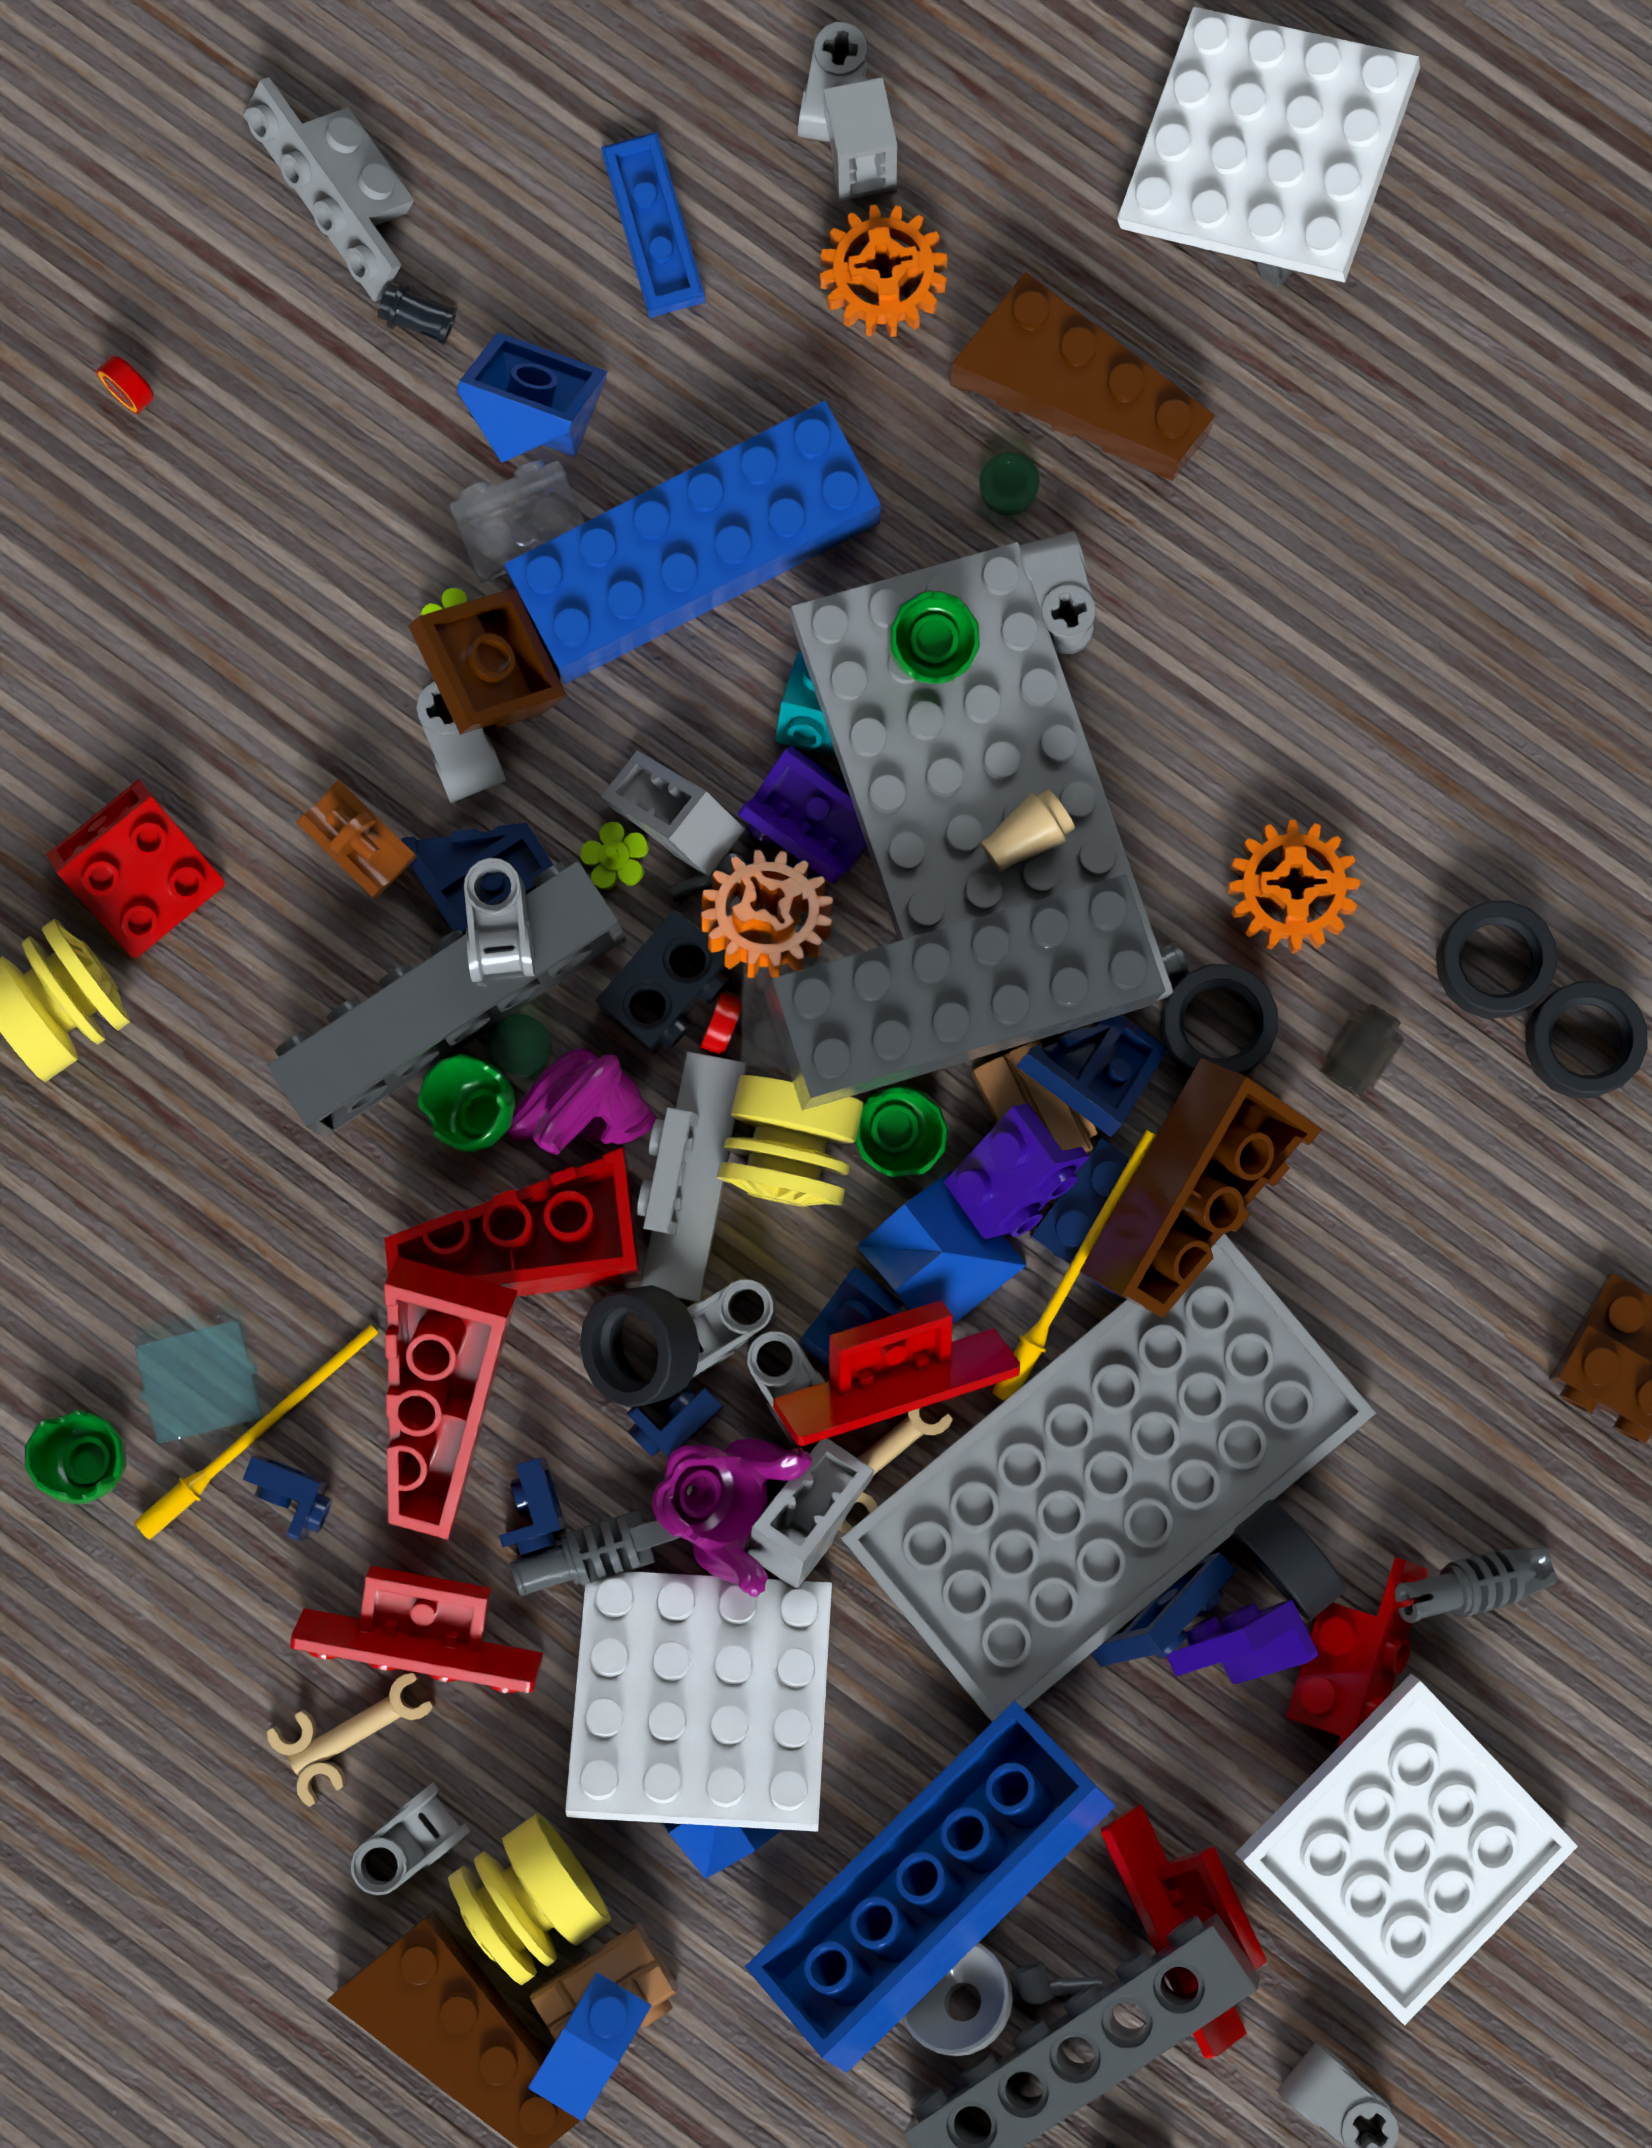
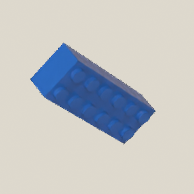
(694, 542)
(929, 1888)

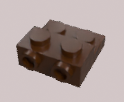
(488, 661)
(1612, 1359)

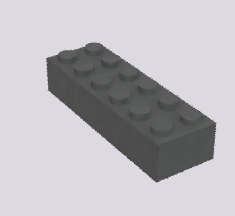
(963, 991)
(437, 1007)

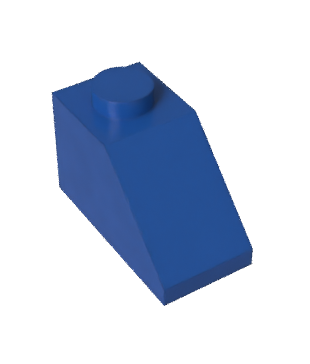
(589, 2046)

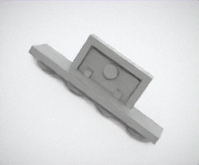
(337, 178)
(684, 1192)

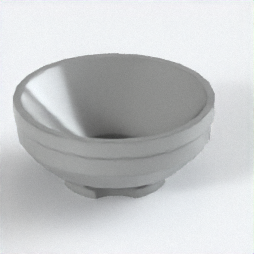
(931, 2020)

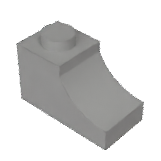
(861, 137)
(673, 812)
(808, 1513)

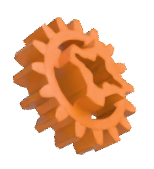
(862, 277)
(1293, 860)
(760, 936)

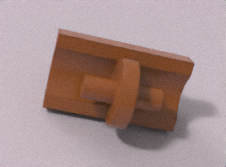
(356, 839)

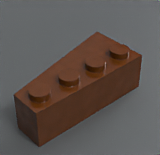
(1072, 374)
(1194, 1185)
(456, 2030)

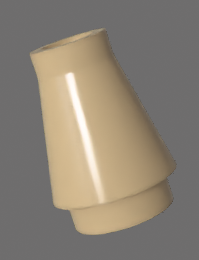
(1029, 830)

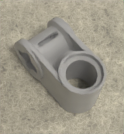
(826, 74)
(1061, 586)
(462, 761)
(497, 926)
(719, 1330)
(798, 1377)
(410, 1841)
(1334, 2096)

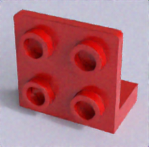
(135, 869)

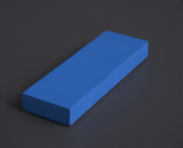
(653, 224)

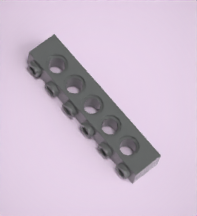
(1016, 2120)

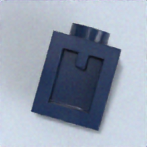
(852, 1305)
(685, 1417)
(281, 1484)
(535, 1495)

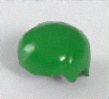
(933, 637)
(467, 1102)
(901, 1131)
(75, 1457)

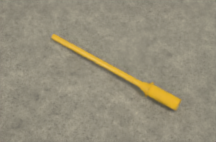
(1033, 1342)
(191, 1487)

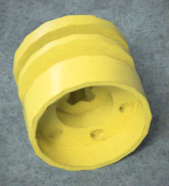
(54, 999)
(788, 1143)
(529, 1898)

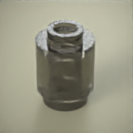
(1362, 1049)

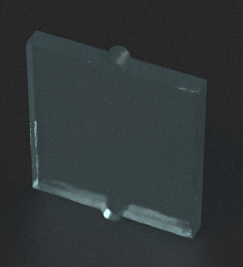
(198, 1382)

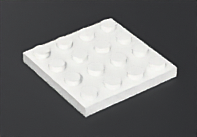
(1269, 143)
(700, 1702)
(1407, 1849)

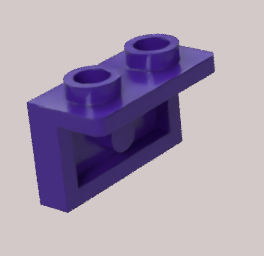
(807, 816)
(1013, 1175)
(1247, 1643)

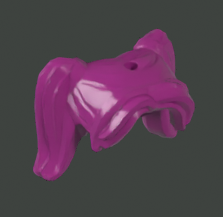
(585, 1098)
(724, 1502)

